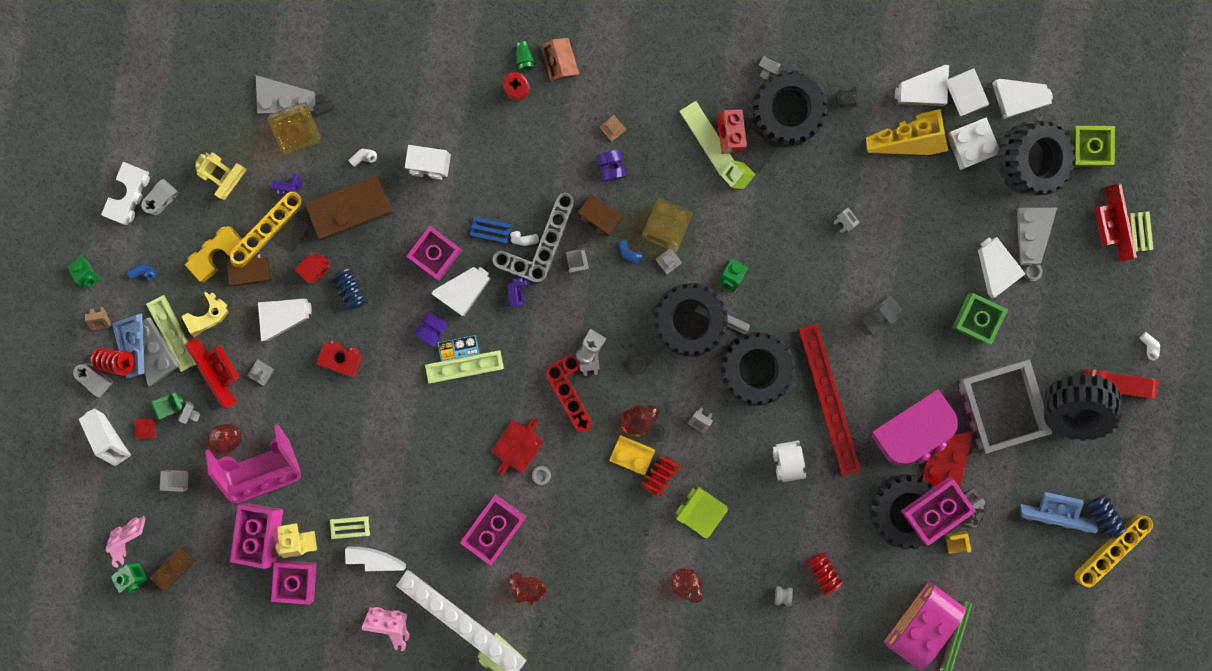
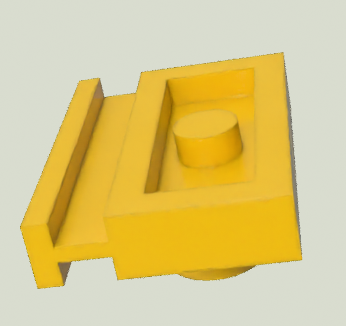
(632, 455)

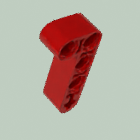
(1129, 384)
(572, 395)

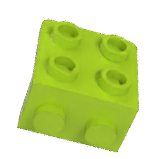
(701, 512)

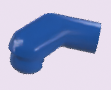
(629, 255)
(143, 270)

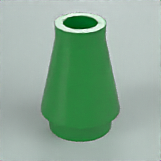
(524, 58)

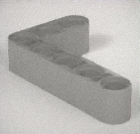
(543, 245)

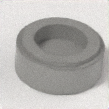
(541, 475)

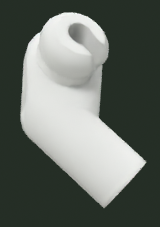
(363, 155)
(525, 240)
(1153, 346)

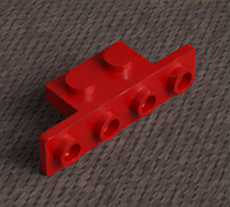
(1115, 224)
(216, 370)

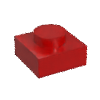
(144, 428)

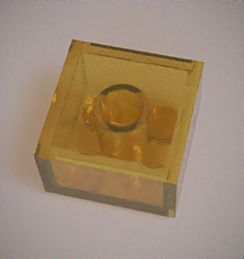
(294, 128)
(667, 224)

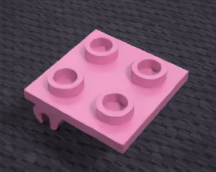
(120, 536)
(388, 623)

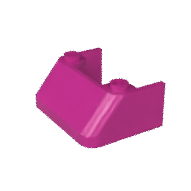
(258, 474)

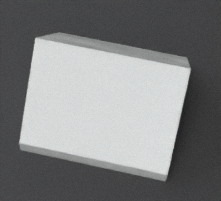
(967, 92)

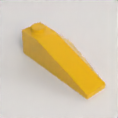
(918, 137)

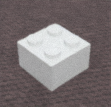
(973, 143)
(427, 161)

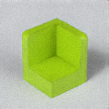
(737, 174)

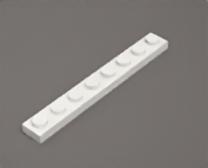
(460, 622)

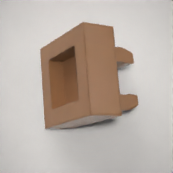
(612, 128)
(97, 320)

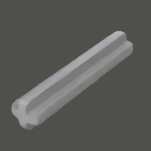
(733, 323)

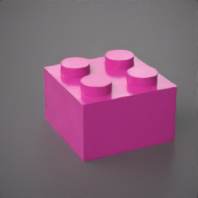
(434, 253)
(293, 582)

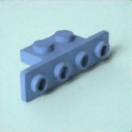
(1059, 511)

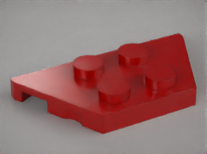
(949, 461)

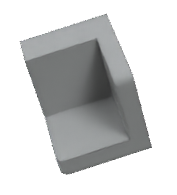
(577, 260)
(174, 480)

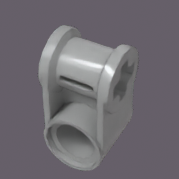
(161, 196)
(590, 346)
(94, 381)

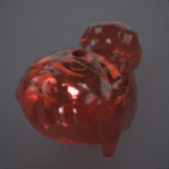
(633, 416)
(229, 437)
(527, 588)
(693, 590)

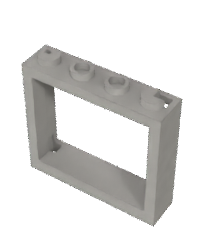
(1034, 396)

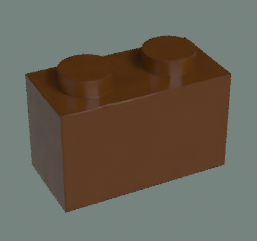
(600, 215)
(253, 272)
(173, 569)

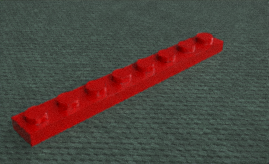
(829, 399)

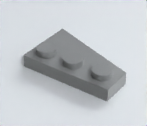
(276, 96)
(1033, 233)
(157, 355)

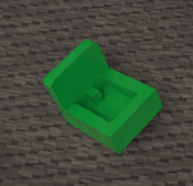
(83, 273)
(732, 275)
(167, 405)

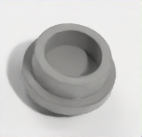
(1032, 272)

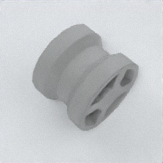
(783, 596)

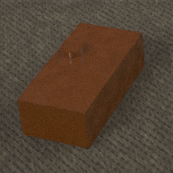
(349, 208)

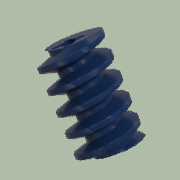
(348, 289)
(1108, 517)

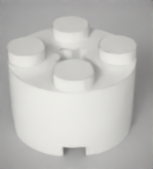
(790, 461)

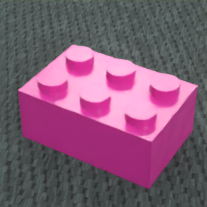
(938, 511)
(493, 529)
(256, 535)

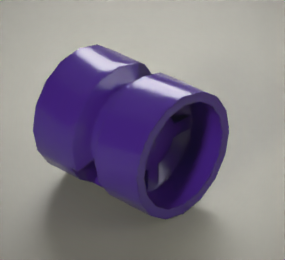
(608, 159)
(431, 329)

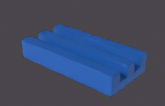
(475, 226)

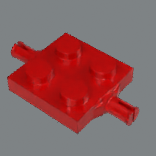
(517, 446)

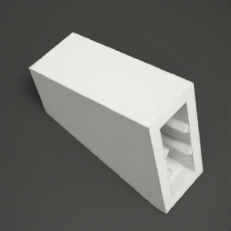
(925, 89)
(1020, 97)
(998, 266)
(463, 290)
(281, 316)
(103, 438)

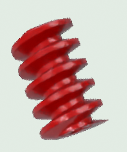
(522, 90)
(112, 361)
(661, 475)
(825, 573)

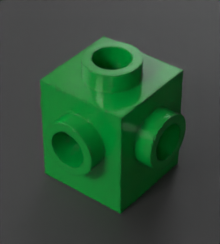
(129, 578)

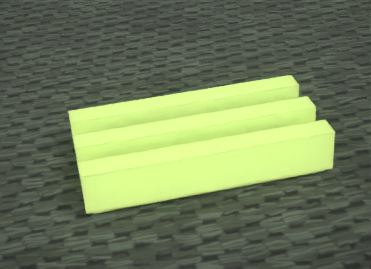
(1141, 231)
(347, 535)

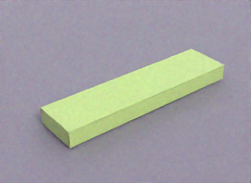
(706, 136)
(171, 331)
(464, 366)

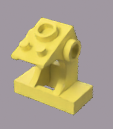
(205, 166)
(199, 324)
(294, 543)

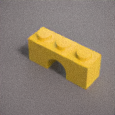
(202, 263)

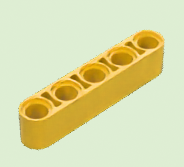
(269, 220)
(1123, 548)

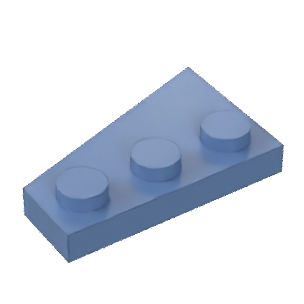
(130, 339)

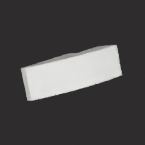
(373, 559)

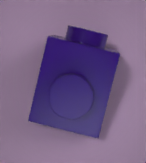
(284, 188)
(515, 295)

